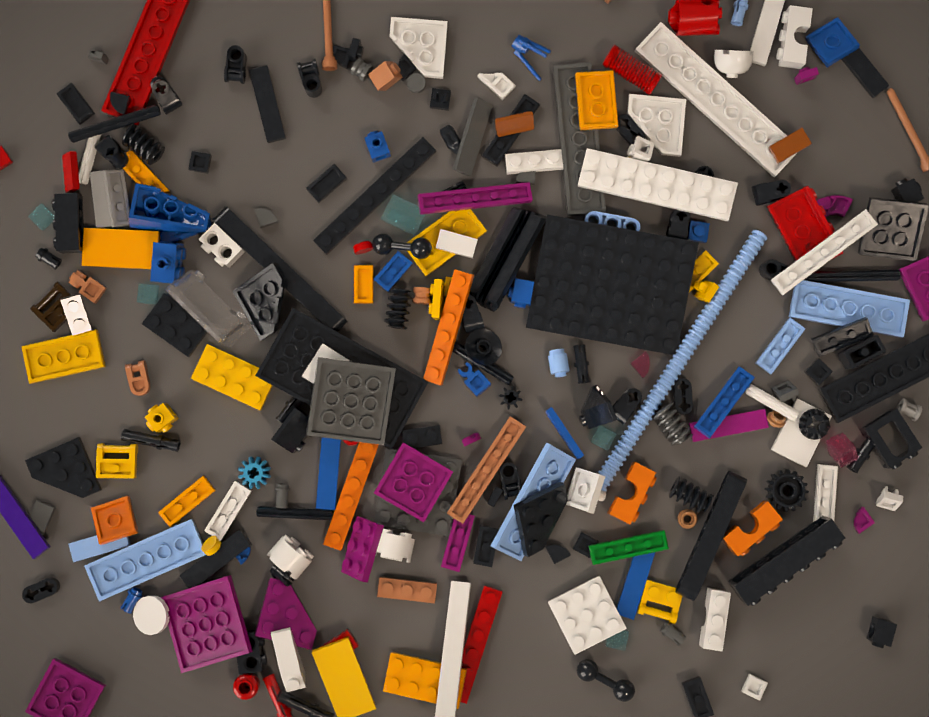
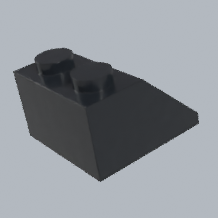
(293, 431)

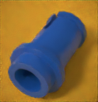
(133, 596)

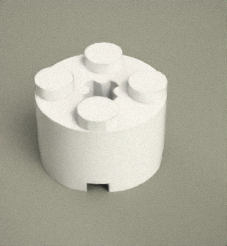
(395, 546)
(290, 557)

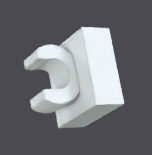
(889, 500)

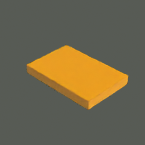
(596, 100)

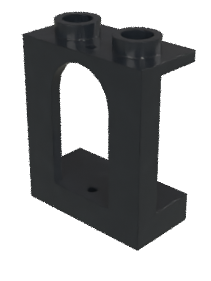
(889, 459)

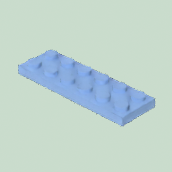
(843, 305)
(548, 470)
(145, 560)

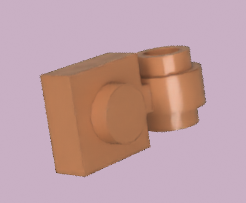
(90, 288)

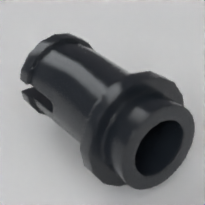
(48, 258)
(284, 577)

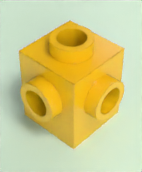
(167, 418)

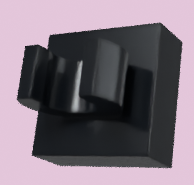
(440, 99)

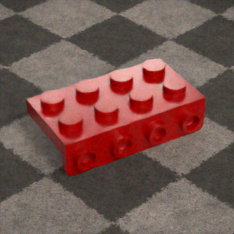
(801, 221)

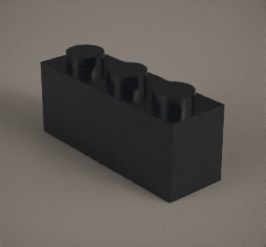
(68, 222)

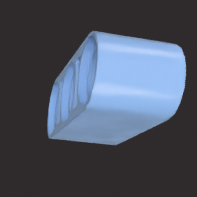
(621, 221)

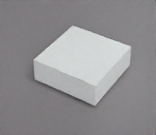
(754, 687)

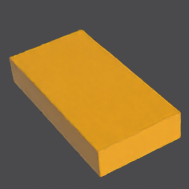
(363, 284)

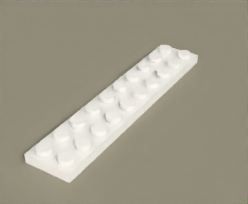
(713, 96)

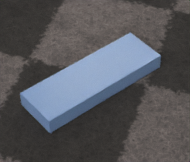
(780, 345)
(90, 547)

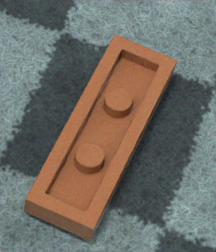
(407, 590)

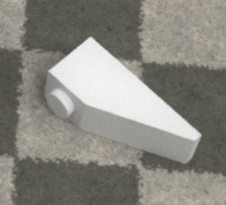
(288, 660)

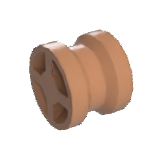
(422, 295)

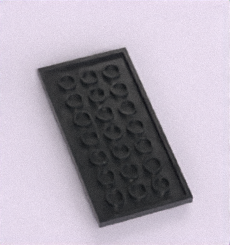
(298, 345)

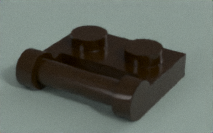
(55, 315)

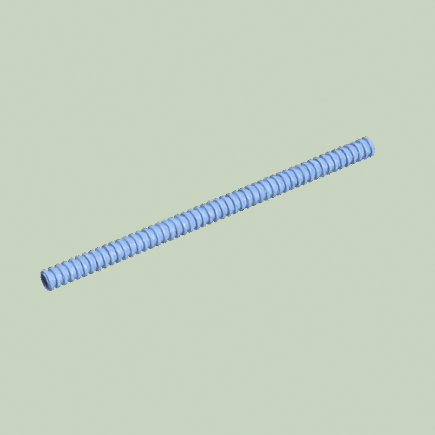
(680, 359)

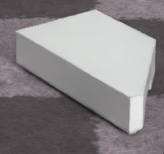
(498, 84)

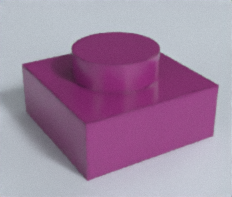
(806, 74)

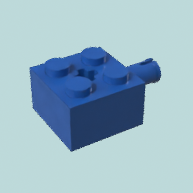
(167, 261)

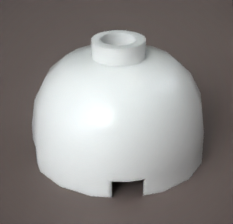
(733, 62)

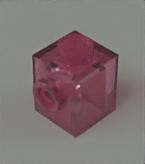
(841, 449)

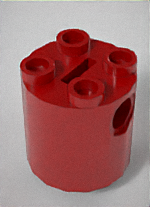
(695, 17)

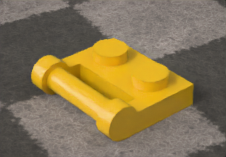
(116, 467)
(663, 595)

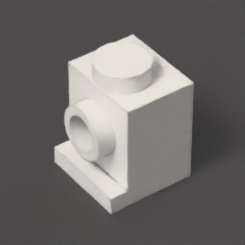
(641, 149)

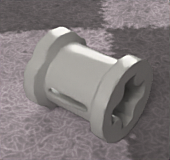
(909, 410)

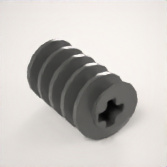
(672, 425)

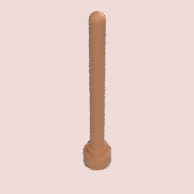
(329, 62)
(909, 129)

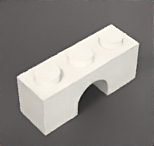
(791, 52)
(714, 629)

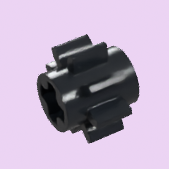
(515, 394)

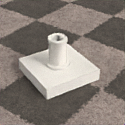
(585, 490)

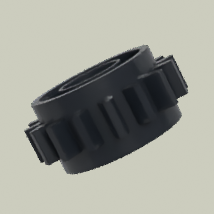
(796, 494)

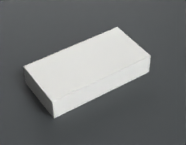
(456, 243)

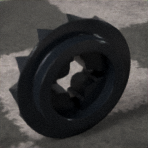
(806, 419)

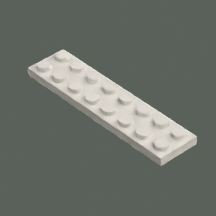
(657, 184)

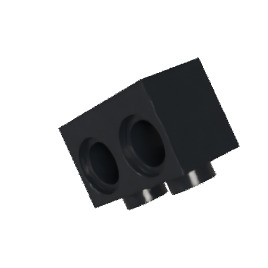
(242, 661)

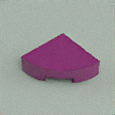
(470, 439)
(862, 520)

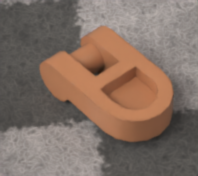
(138, 385)

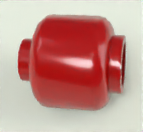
(240, 688)

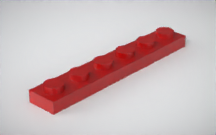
(478, 636)

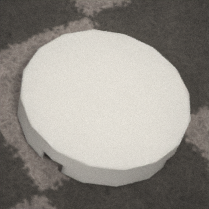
(151, 615)

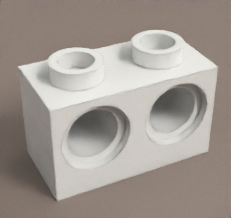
(224, 242)

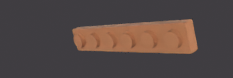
(486, 470)

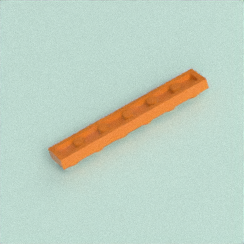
(448, 327)
(350, 495)

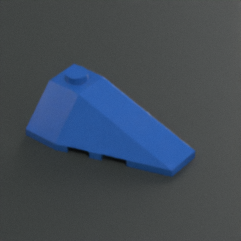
(161, 212)

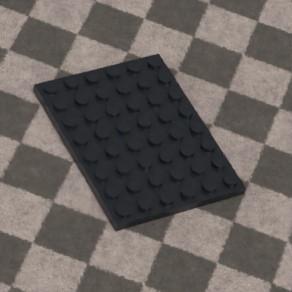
(611, 284)

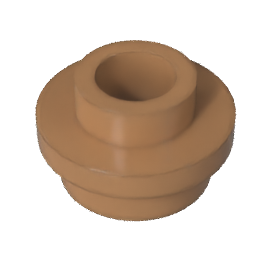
(776, 419)
(693, 519)

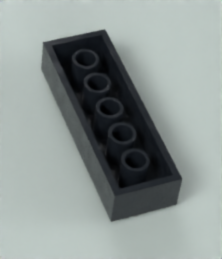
(787, 560)

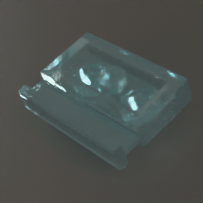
(403, 215)

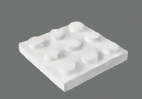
(587, 615)

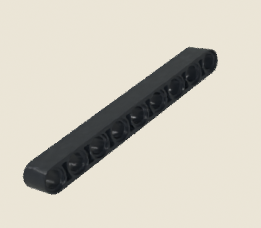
(265, 256)

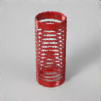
(648, 87)

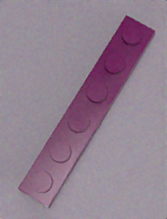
(474, 198)

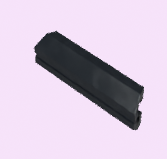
(506, 257)

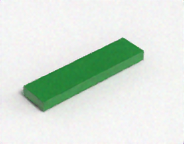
(628, 547)

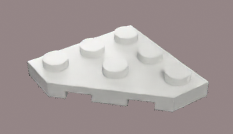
(422, 43)
(660, 120)

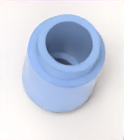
(558, 363)

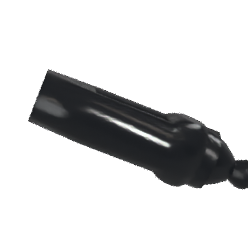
(450, 138)

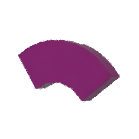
(835, 205)

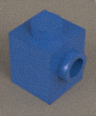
(377, 146)
(521, 293)

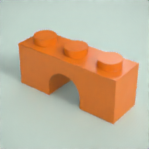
(642, 479)
(765, 520)

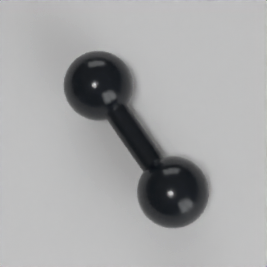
(420, 247)
(588, 671)

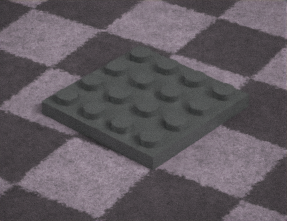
(350, 401)
(438, 520)

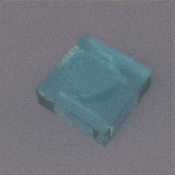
(603, 438)

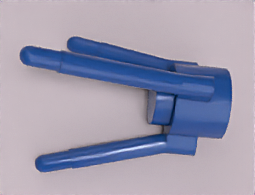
(523, 45)

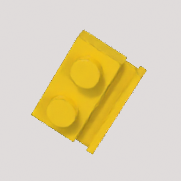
(437, 290)

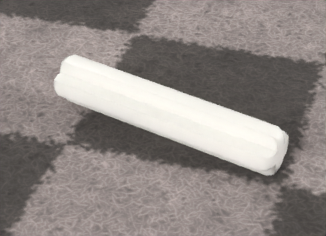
(88, 159)
(772, 402)

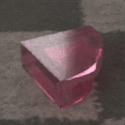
(642, 364)

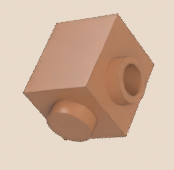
(385, 75)

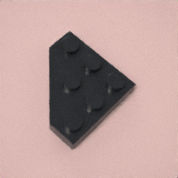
(262, 299)
(66, 469)
(538, 516)

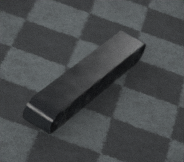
(711, 535)

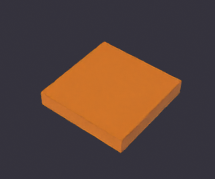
(114, 520)

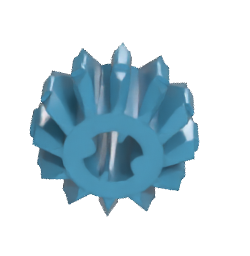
(251, 466)

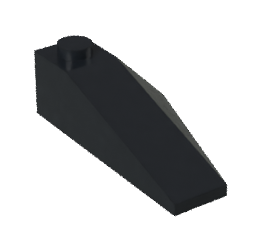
(596, 409)

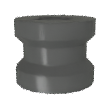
(361, 69)

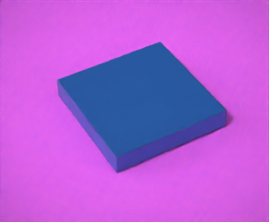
(832, 42)

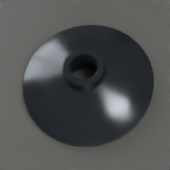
(490, 343)

